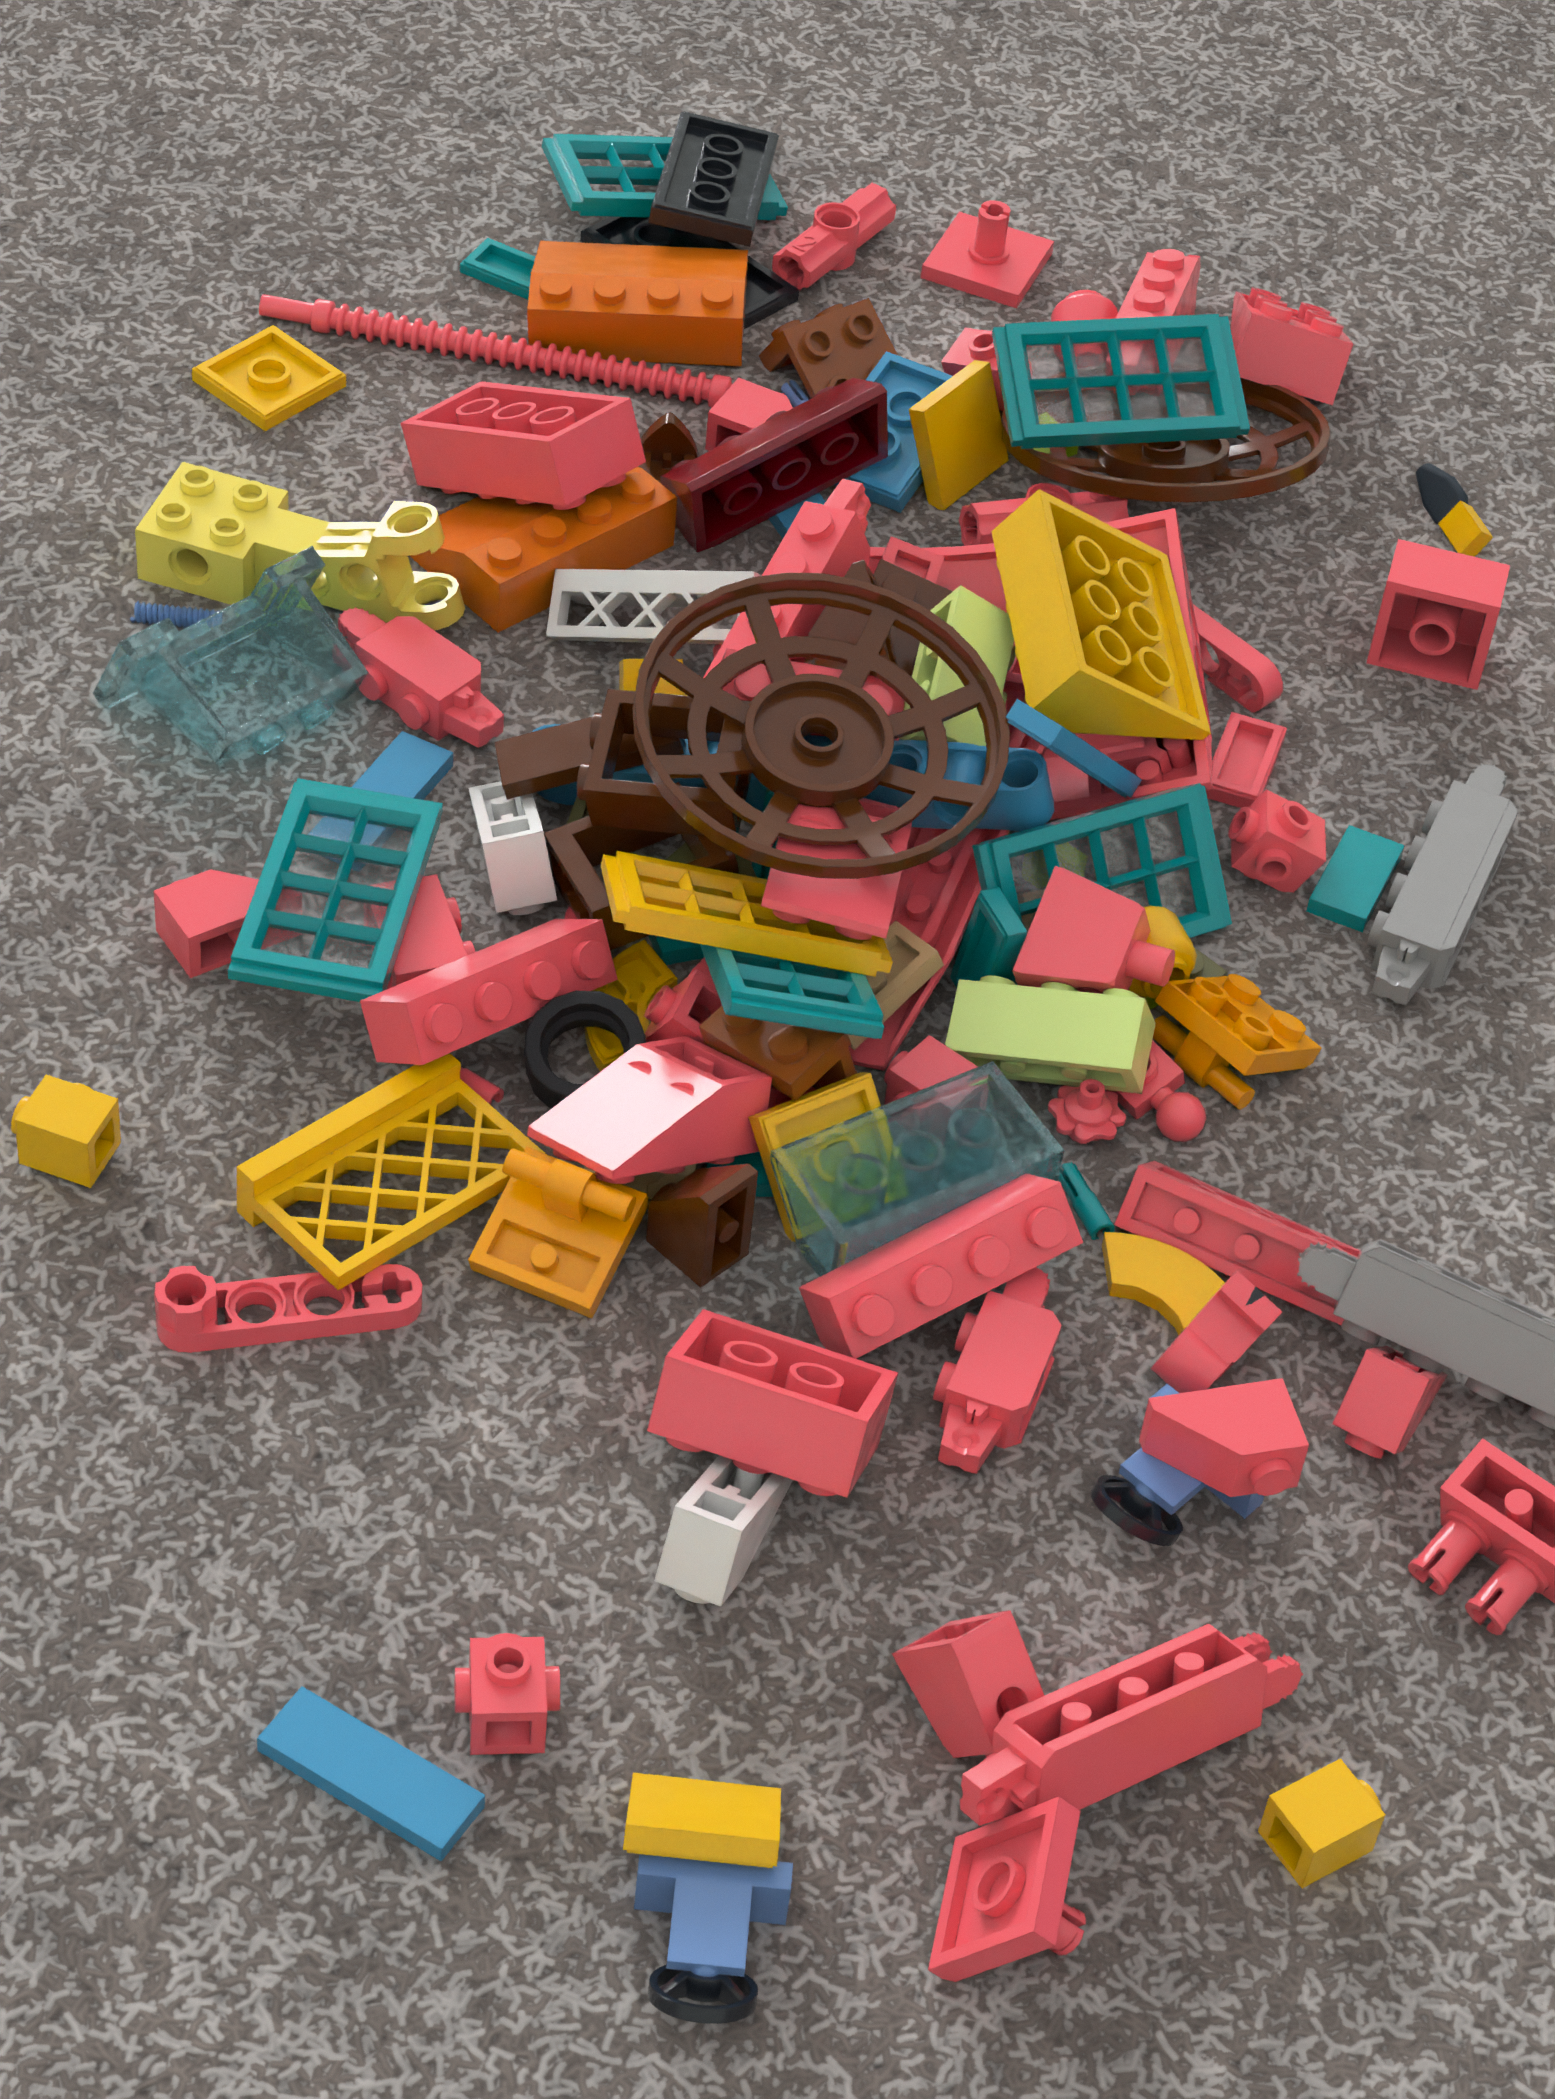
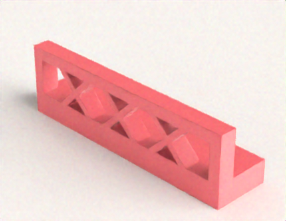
(1226, 1233)

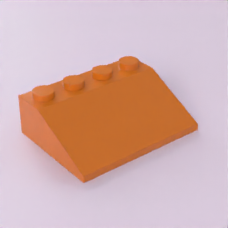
(640, 301)
(510, 550)

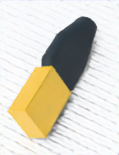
(1450, 510)

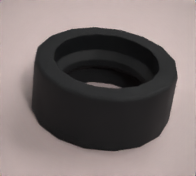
(567, 1013)

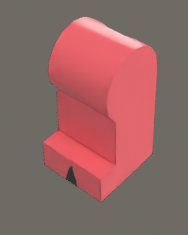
(1216, 1336)

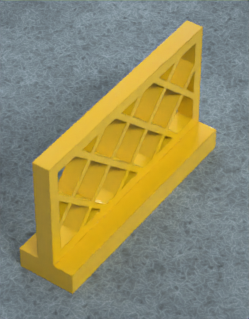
(356, 1139)

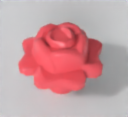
(1087, 1112)

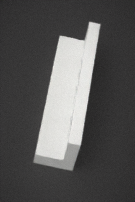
(645, 588)

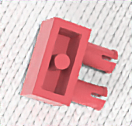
(1500, 1512)

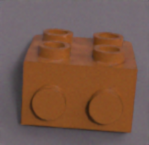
(831, 346)
(788, 1053)

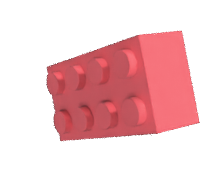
(524, 443)

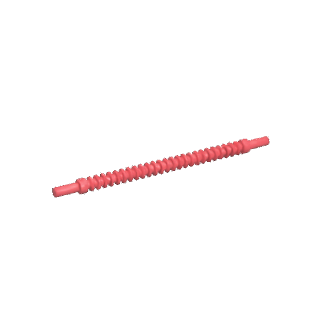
(324, 317)

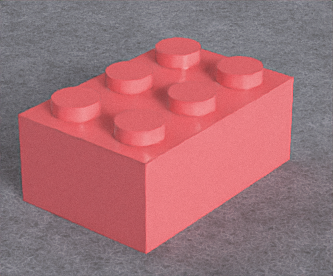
(772, 1403)

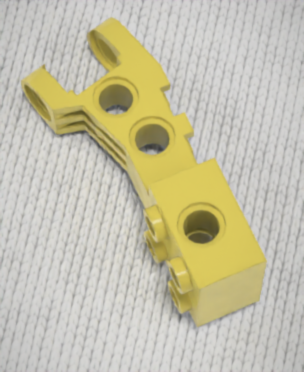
(222, 532)

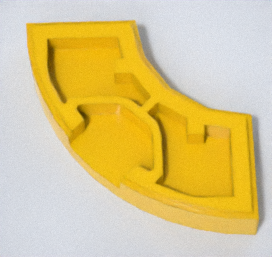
(639, 976)
(1158, 1276)

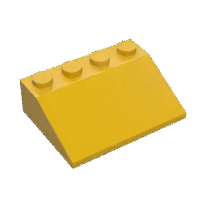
(1096, 625)

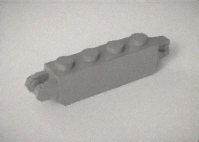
(1444, 886)
(1440, 1321)

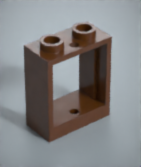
(640, 803)
(580, 847)

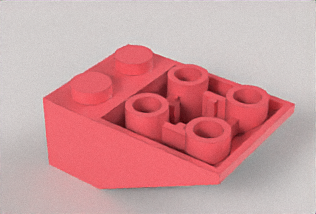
(1288, 345)
(853, 905)
(658, 1112)

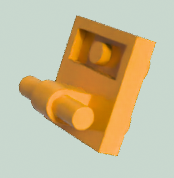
(1227, 1028)
(557, 1231)

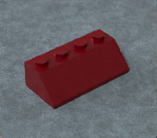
(779, 462)

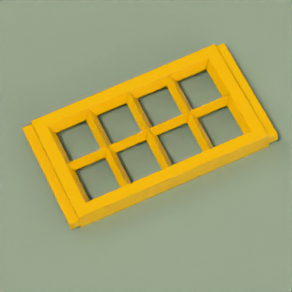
(726, 913)

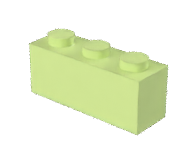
(992, 637)
(1053, 1032)

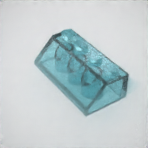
(908, 1164)

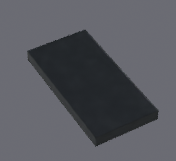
(714, 178)
(764, 289)

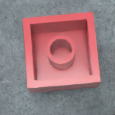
(1438, 614)

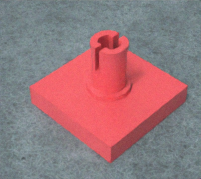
(988, 256)
(1008, 1893)

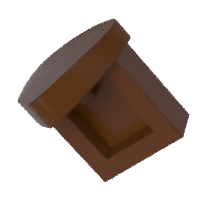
(666, 445)

